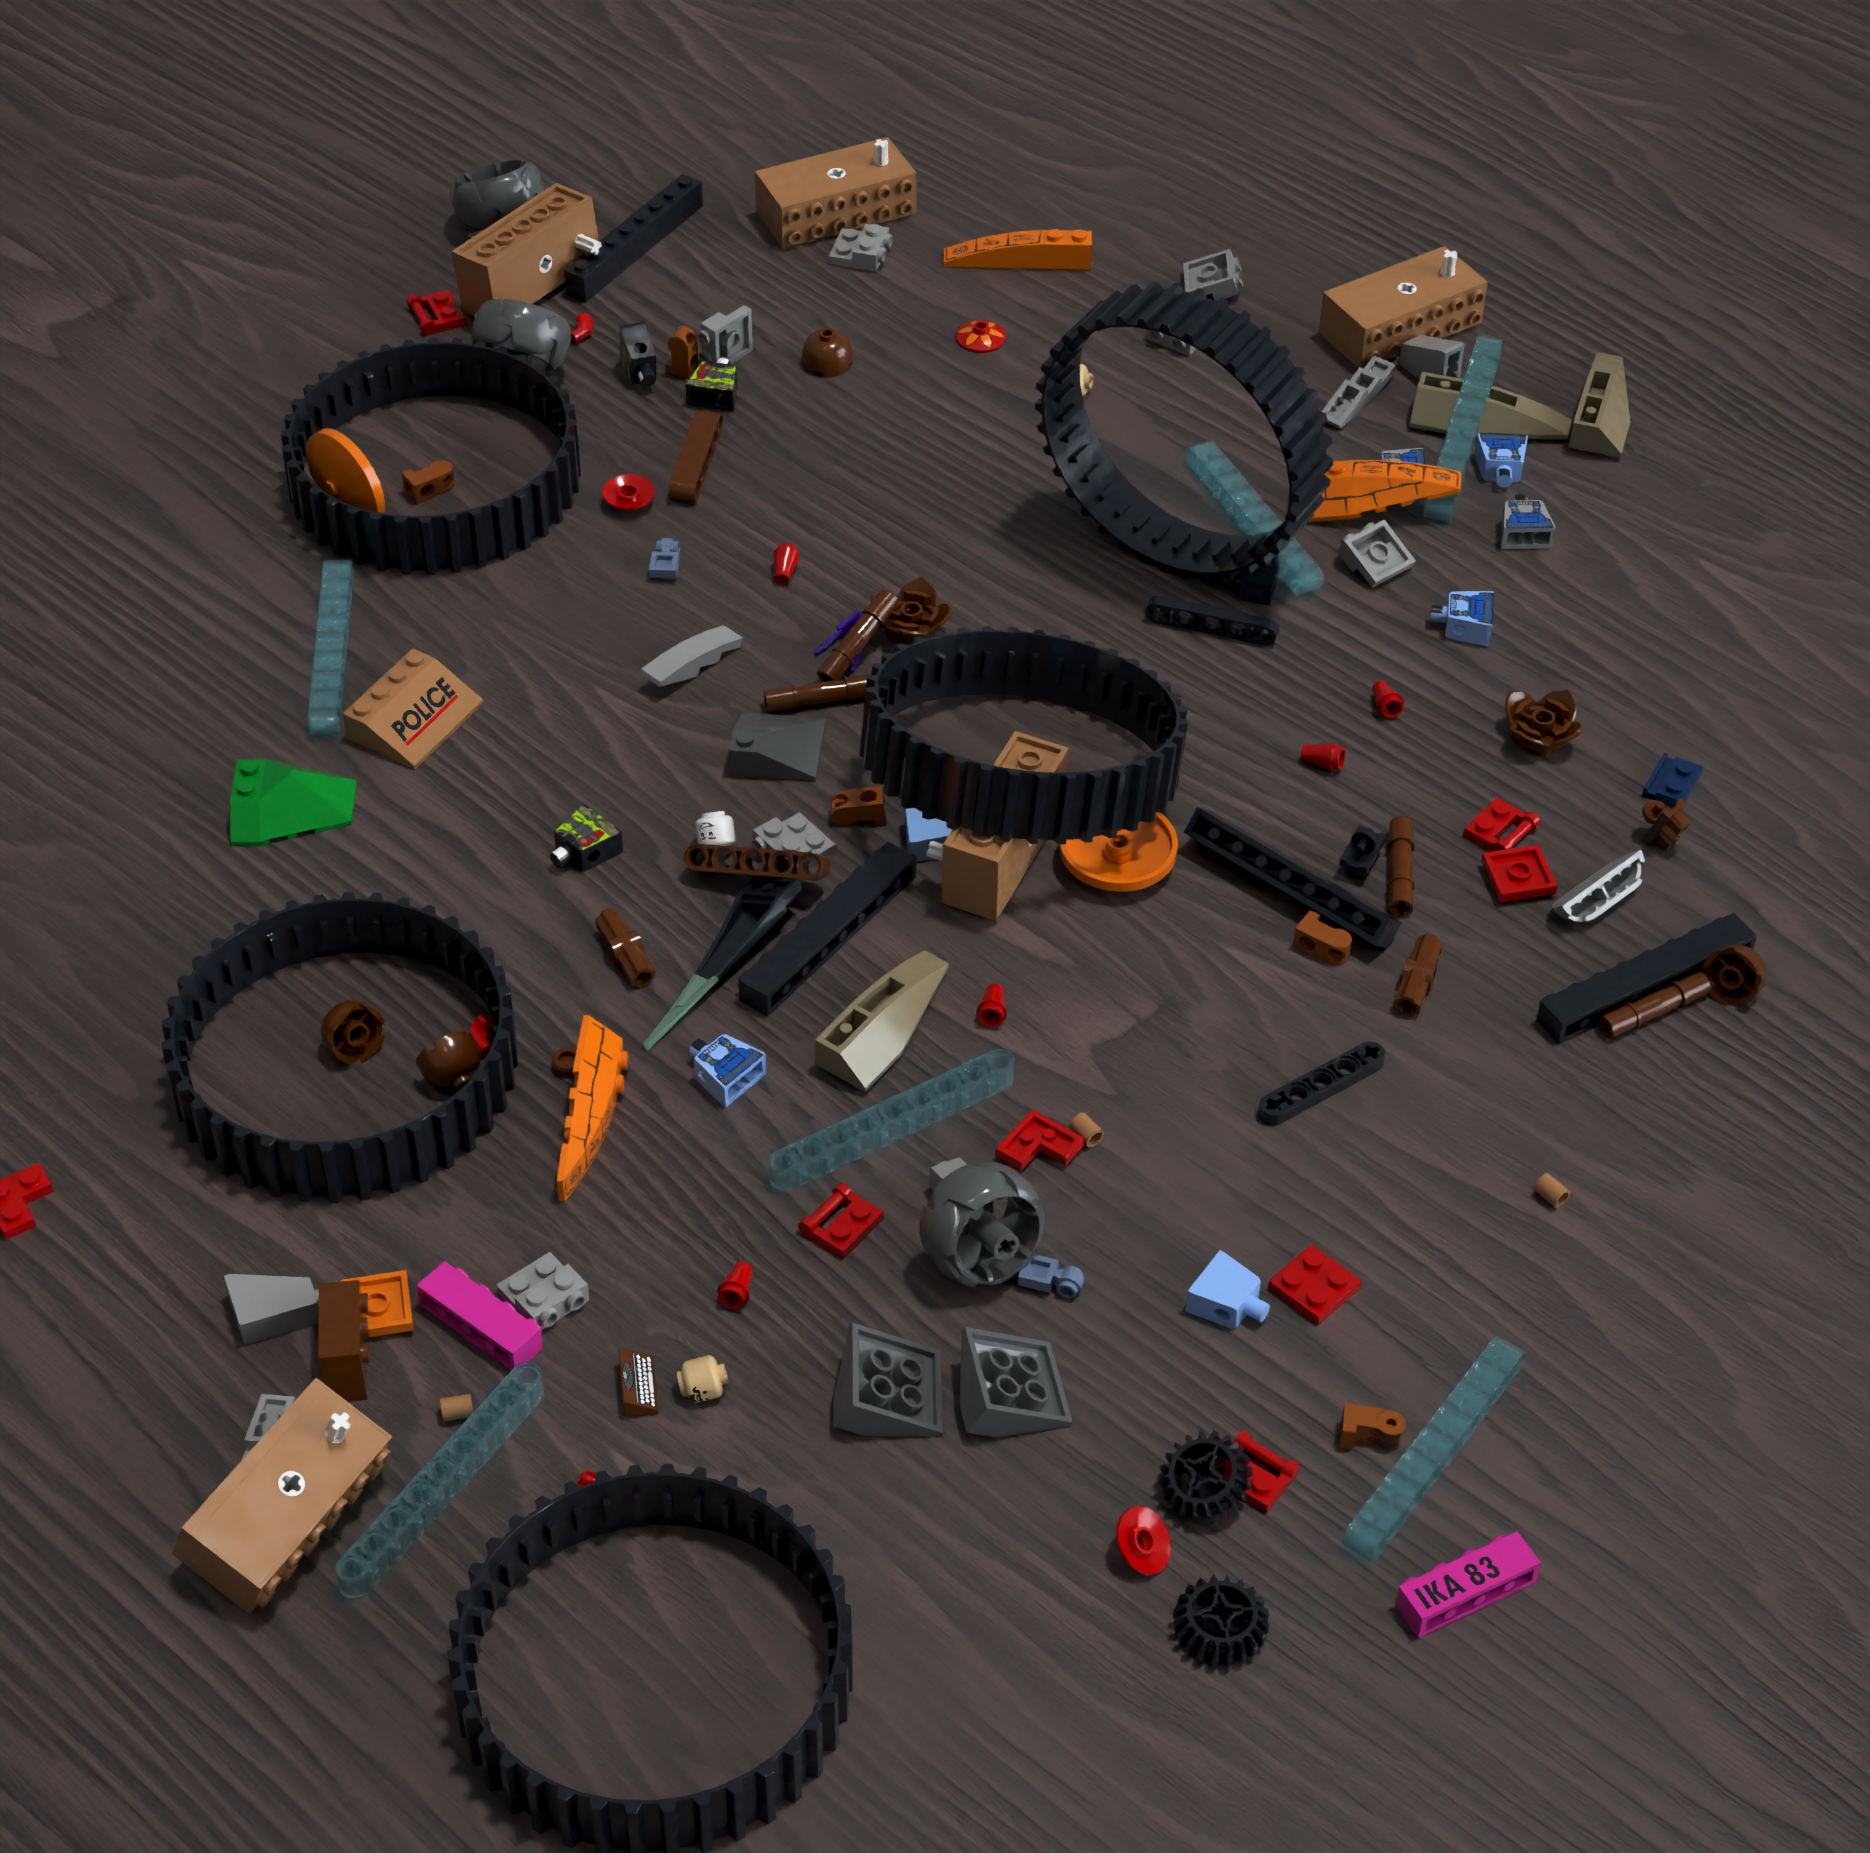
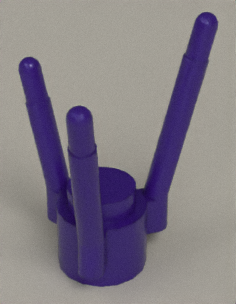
(842, 628)

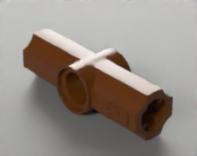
(625, 948)
(1418, 974)

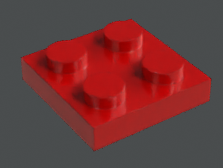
(1519, 873)
(1314, 1284)

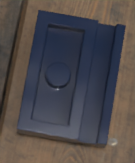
(1672, 780)

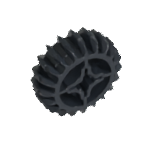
(1215, 1453)
(1205, 1631)

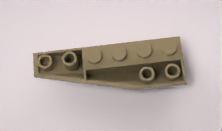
(1603, 409)
(1503, 413)
(880, 1022)

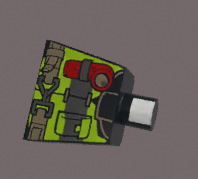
(638, 366)
(713, 385)
(585, 840)

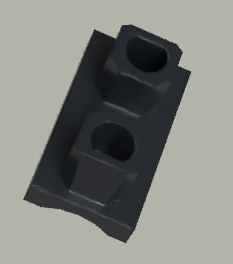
(1361, 851)

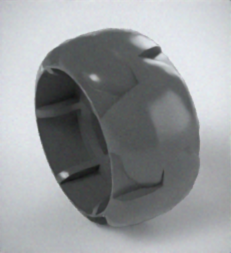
(494, 191)
(523, 330)
(995, 1246)

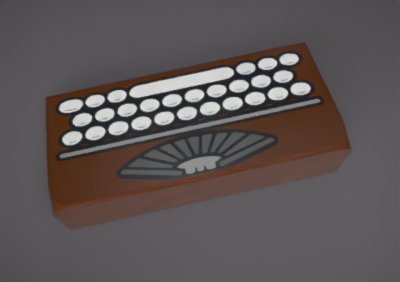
(638, 1383)

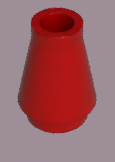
(785, 561)
(1388, 701)
(1324, 755)
(992, 1007)
(735, 1288)

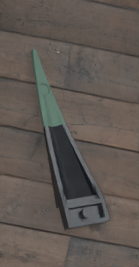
(750, 917)

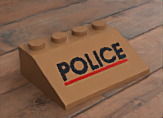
(410, 710)

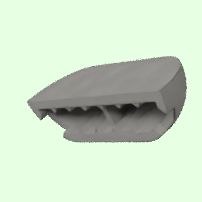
(1601, 889)

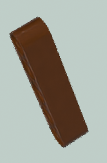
(695, 456)
(743, 862)

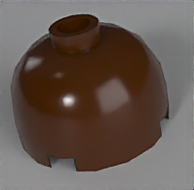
(827, 353)
(1734, 974)
(352, 1031)
(451, 1061)

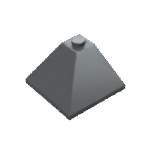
(776, 746)
(1009, 1385)
(888, 1386)

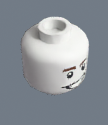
(715, 829)

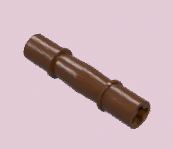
(858, 636)
(815, 694)
(1401, 866)
(1654, 1005)

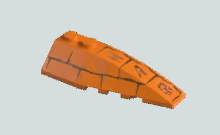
(1024, 250)
(1374, 484)
(592, 1100)

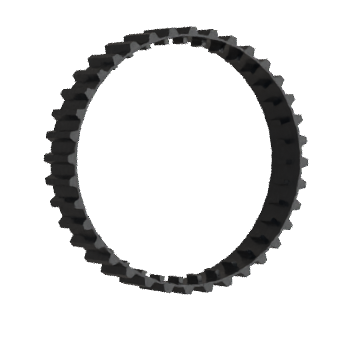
(1251, 360)
(448, 538)
(1014, 800)
(321, 931)
(628, 1503)

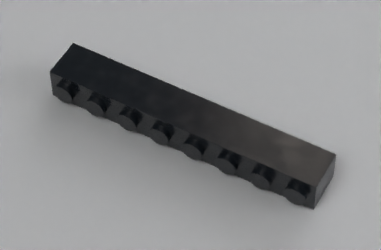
(633, 238)
(1293, 878)
(826, 928)
(1582, 1003)

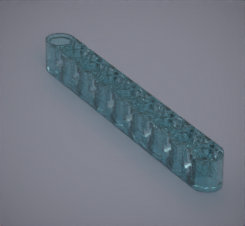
(1466, 419)
(1252, 513)
(331, 648)
(891, 1120)
(520, 1394)
(1434, 1449)

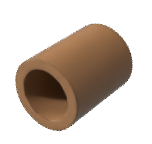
(1087, 1128)
(1551, 1190)
(456, 1407)

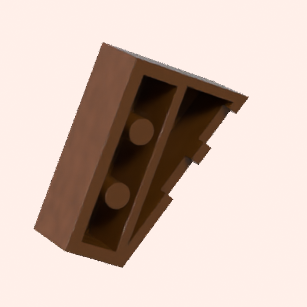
(341, 1338)

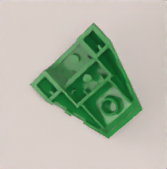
(286, 799)

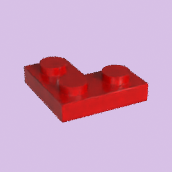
(1038, 1134)
(17, 1192)

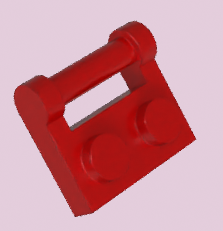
(442, 307)
(1495, 821)
(848, 1227)
(1265, 1486)

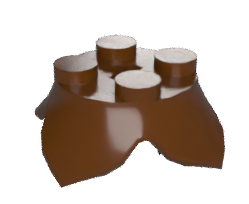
(916, 613)
(1542, 724)

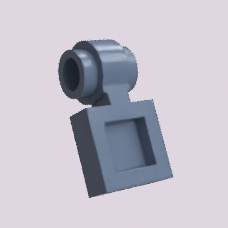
(665, 559)
(1043, 1272)

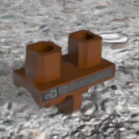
(1666, 822)

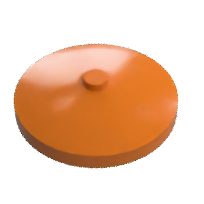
(343, 470)
(1126, 861)

